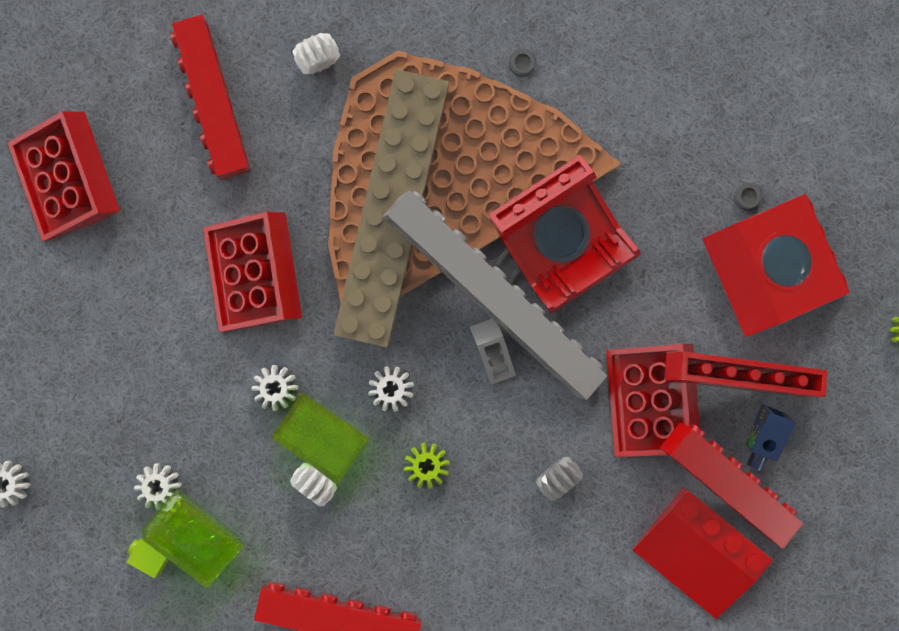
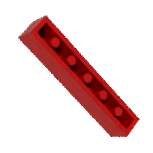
(210, 97)
(745, 374)
(731, 485)
(309, 612)

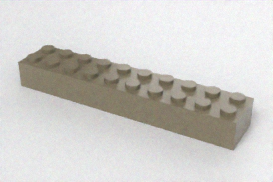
(379, 249)

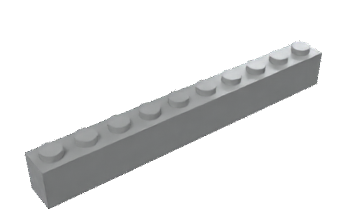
(494, 294)

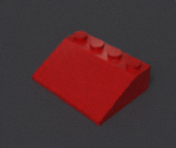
(63, 175)
(252, 271)
(643, 403)
(701, 553)

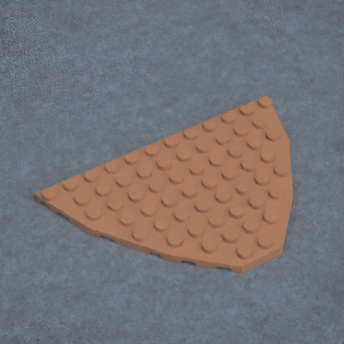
(485, 154)

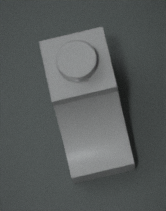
(492, 351)

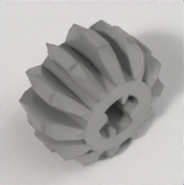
(559, 478)

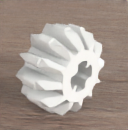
(316, 53)
(384, 383)
(276, 397)
(313, 484)
(148, 489)
(14, 490)

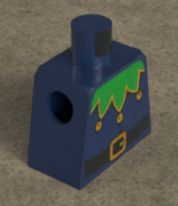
(771, 426)

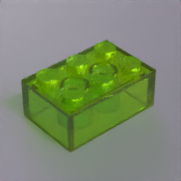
(321, 437)
(192, 538)

